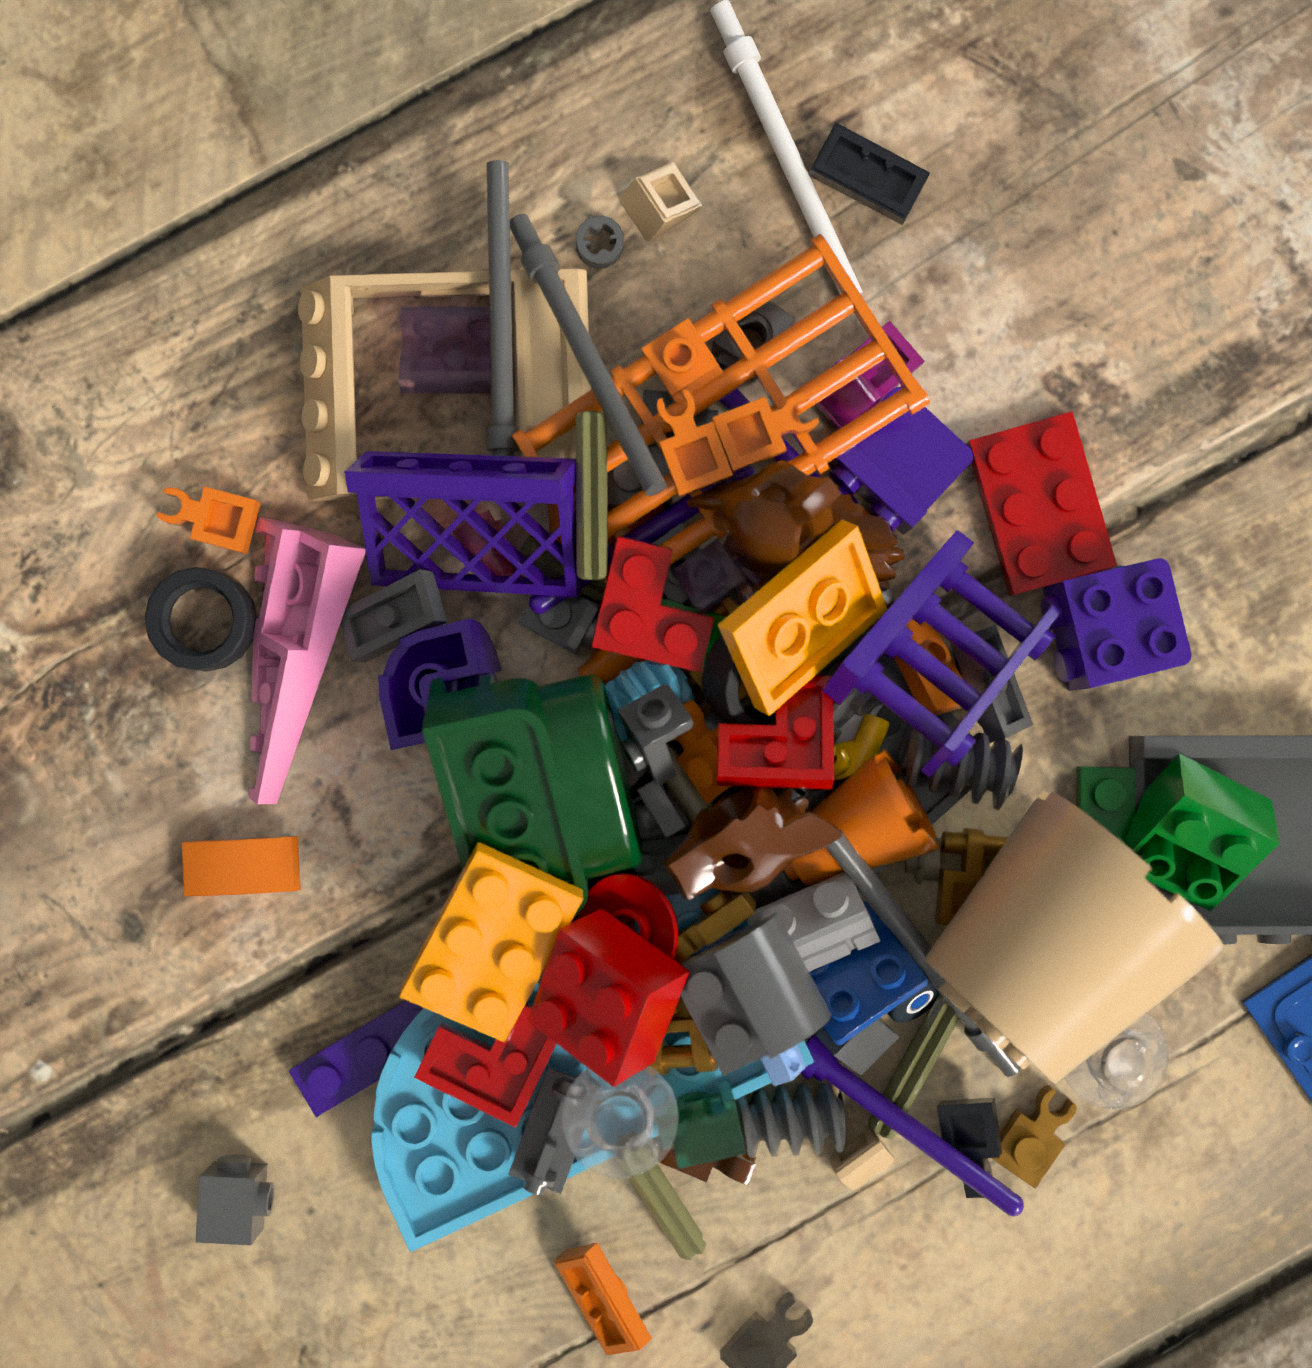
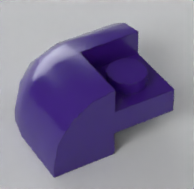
(453, 651)

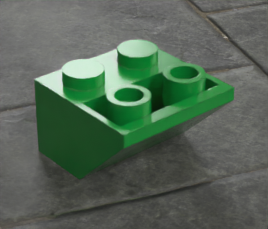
(1201, 832)

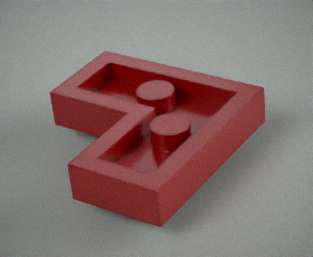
(636, 622)
(782, 755)
(488, 1077)

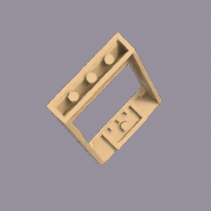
(543, 361)

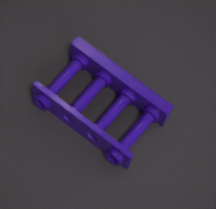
(894, 639)

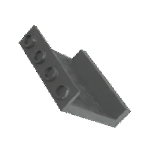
(1278, 893)

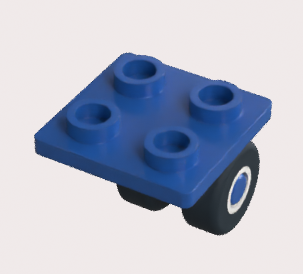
(873, 984)

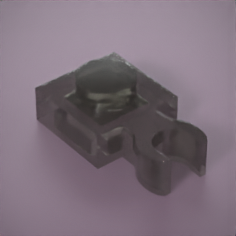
(766, 1343)

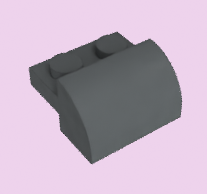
(752, 995)

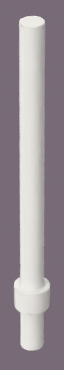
(743, 59)

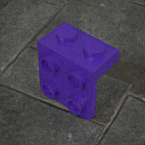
(903, 467)
(1117, 625)

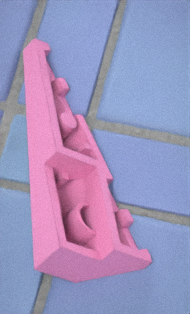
(303, 602)

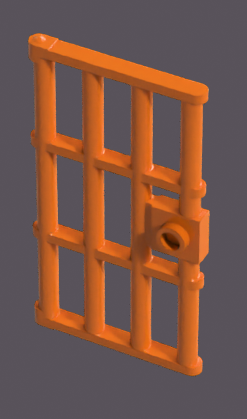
(686, 363)

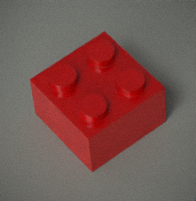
(607, 996)

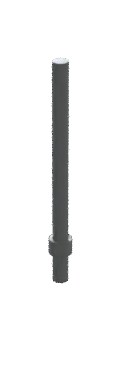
(543, 269)
(499, 435)
(910, 938)

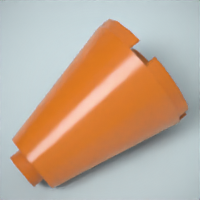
(877, 817)

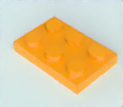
(804, 617)
(490, 942)

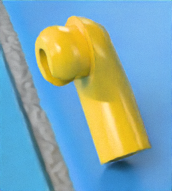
(855, 752)

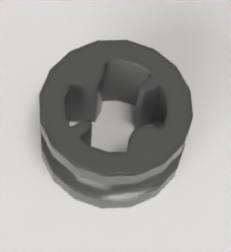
(595, 226)

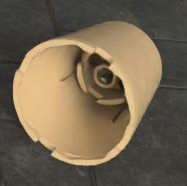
(1066, 941)

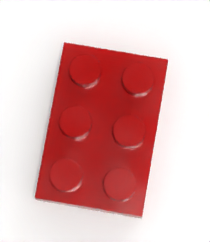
(1041, 504)

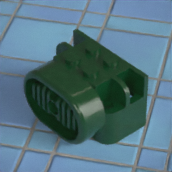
(534, 775)

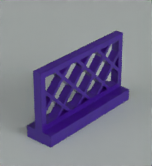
(476, 479)

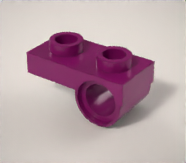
(870, 386)

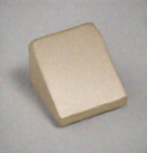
(659, 201)
(861, 1160)

